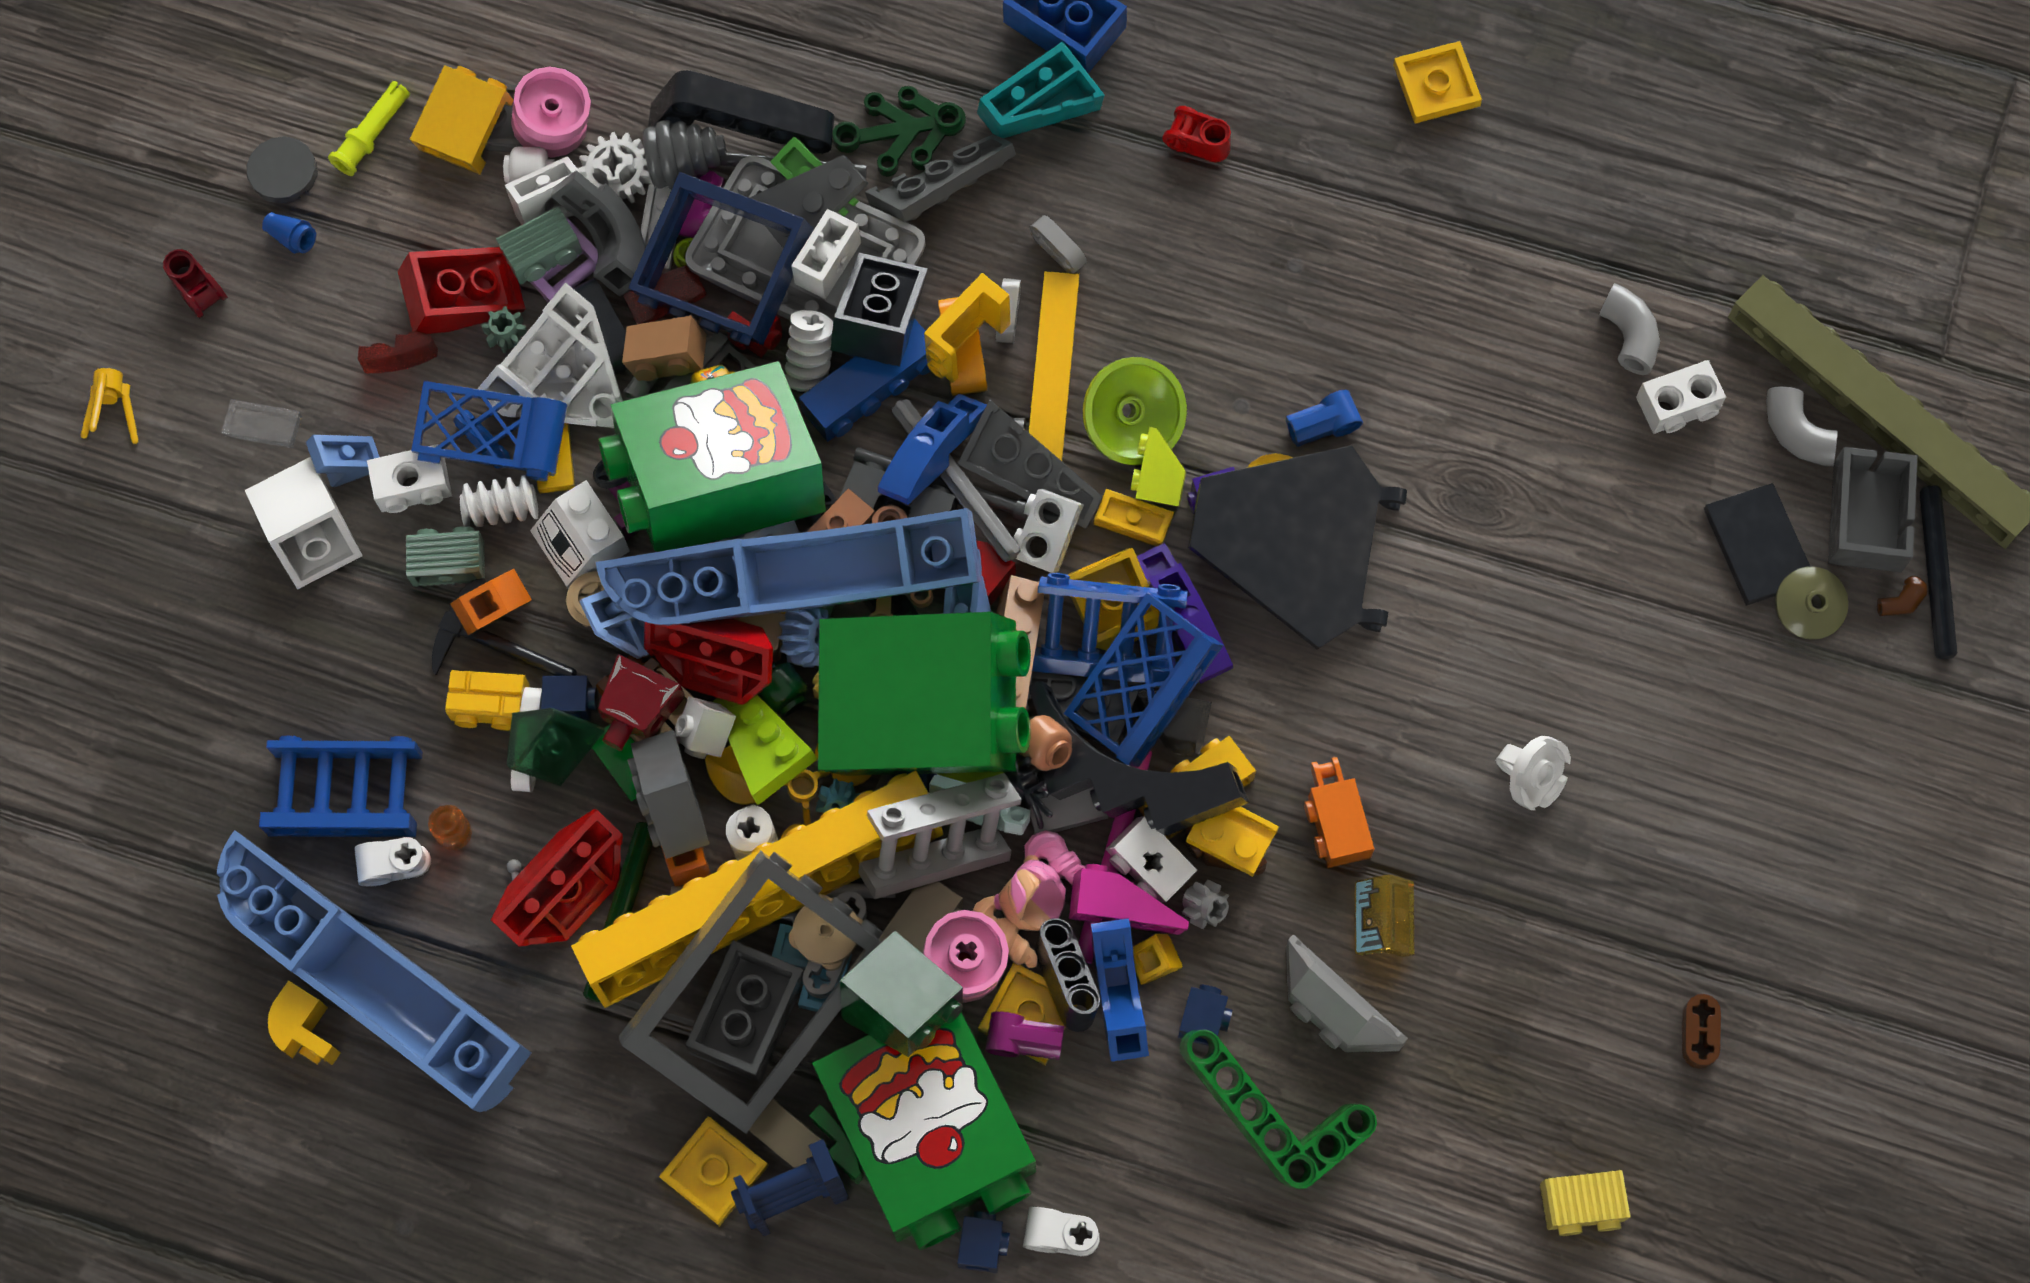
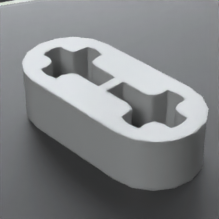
(1058, 244)
(1013, 288)

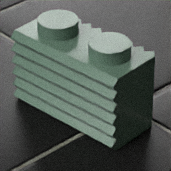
(539, 246)
(445, 557)

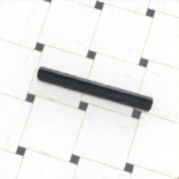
(1938, 572)

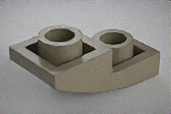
(784, 1134)

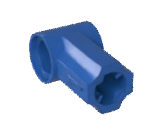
(1333, 415)

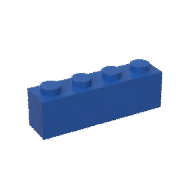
(861, 387)

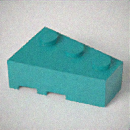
(1041, 95)

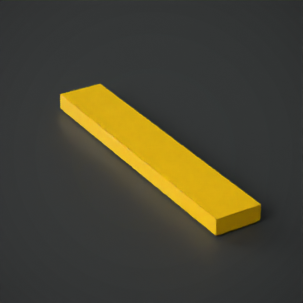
(1054, 360)

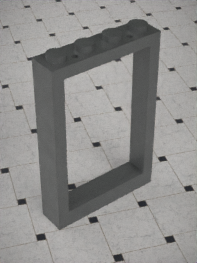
(636, 1034)

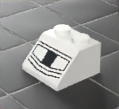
(578, 533)

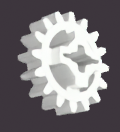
(604, 160)

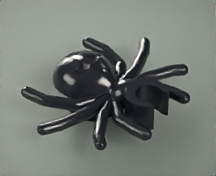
(1026, 785)

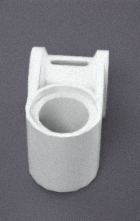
(384, 861)
(1052, 1232)

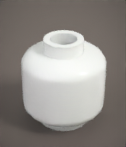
(524, 161)

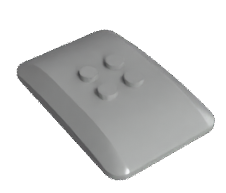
(744, 253)

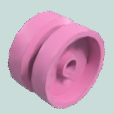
(550, 111)
(976, 936)

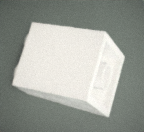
(303, 523)

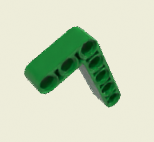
(1267, 1118)

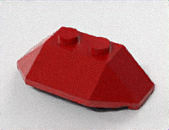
(714, 657)
(562, 883)

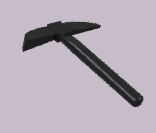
(451, 627)

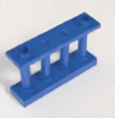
(1052, 657)
(358, 819)

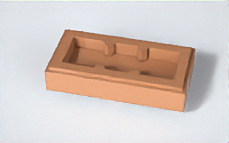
(845, 512)

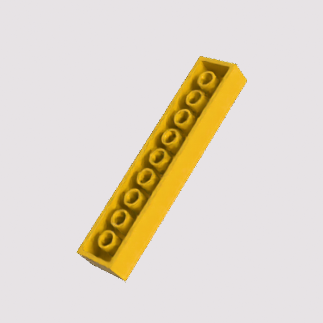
(829, 851)

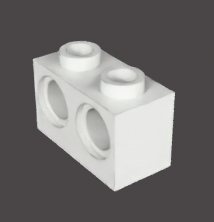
(1676, 390)
(1055, 534)

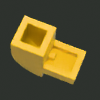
(292, 1022)

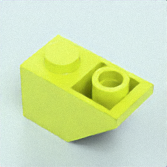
(1161, 472)

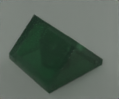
(549, 743)

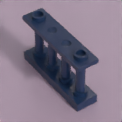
(790, 1188)

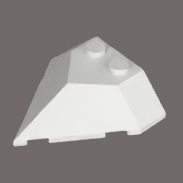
(562, 361)

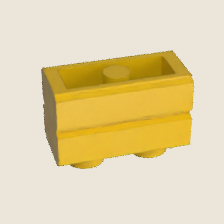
(484, 698)

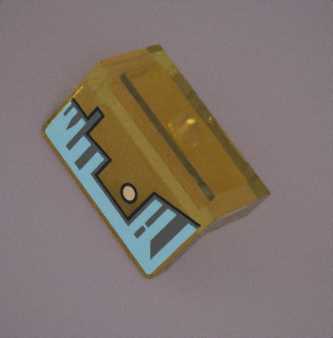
(1384, 916)

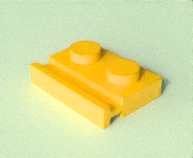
(1235, 838)

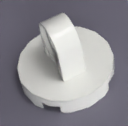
(1535, 771)

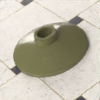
(1795, 605)

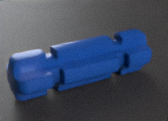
(499, 450)

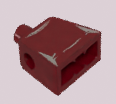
(636, 702)

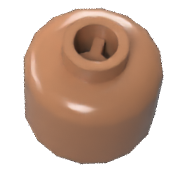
(1049, 744)

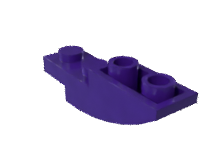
(1162, 568)

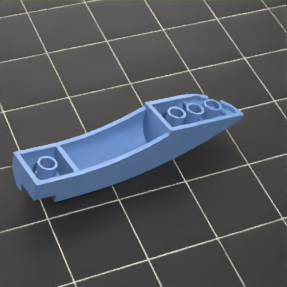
(796, 570)
(366, 976)

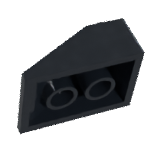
(878, 309)

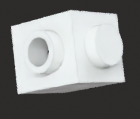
(704, 728)

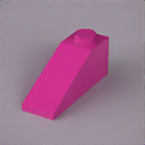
(1110, 897)

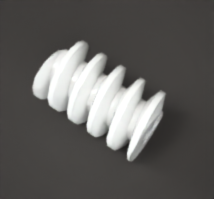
(808, 349)
(498, 501)
(749, 829)

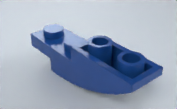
(928, 447)

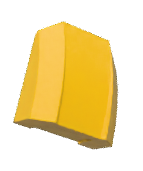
(1116, 569)

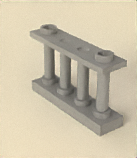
(946, 857)

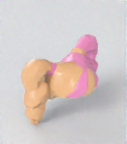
(1033, 893)

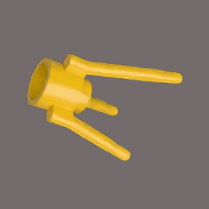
(107, 389)

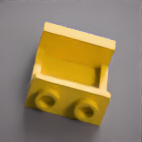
(460, 117)
(977, 304)

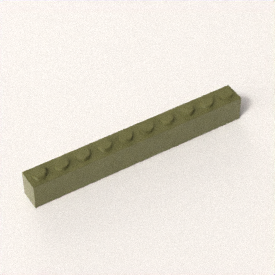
(1883, 409)

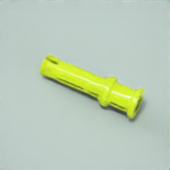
(360, 139)

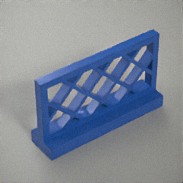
(1168, 698)

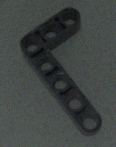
(743, 110)

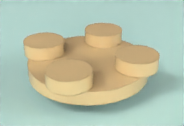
(820, 940)

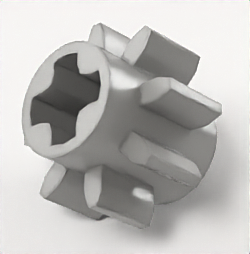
(1205, 904)

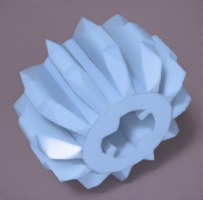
(801, 636)

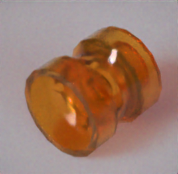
(455, 833)

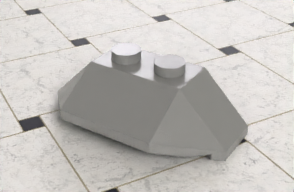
(1334, 1006)

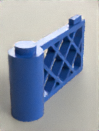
(536, 440)

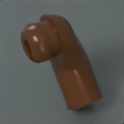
(1908, 600)

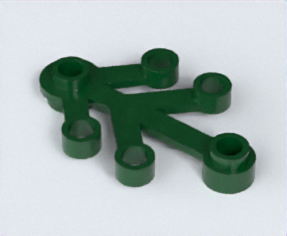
(904, 128)

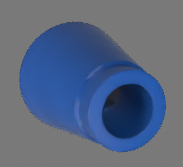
(291, 232)

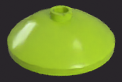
(1154, 401)

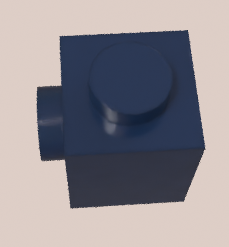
(570, 695)
(1205, 1011)
(982, 1242)

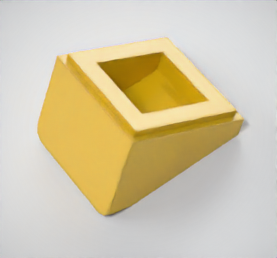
(1155, 958)

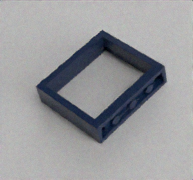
(665, 235)

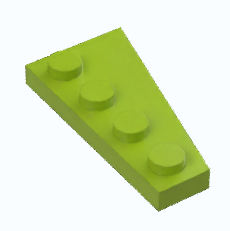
(765, 747)

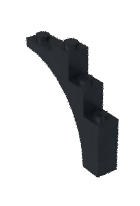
(1172, 798)

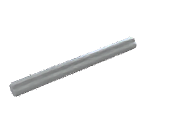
(965, 492)

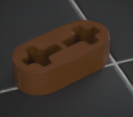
(1691, 1030)

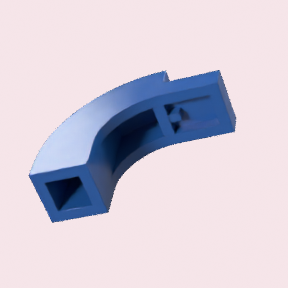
(1119, 990)

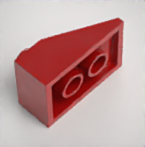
(457, 288)

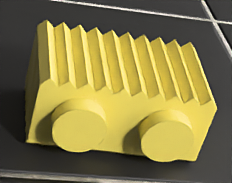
(1585, 1201)

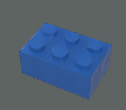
(1083, 25)

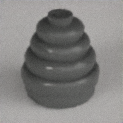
(682, 149)

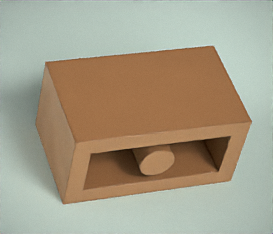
(664, 348)

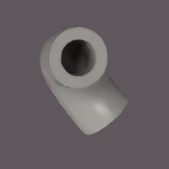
(1637, 326)
(1795, 431)

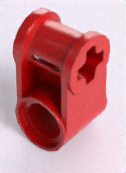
(1193, 130)

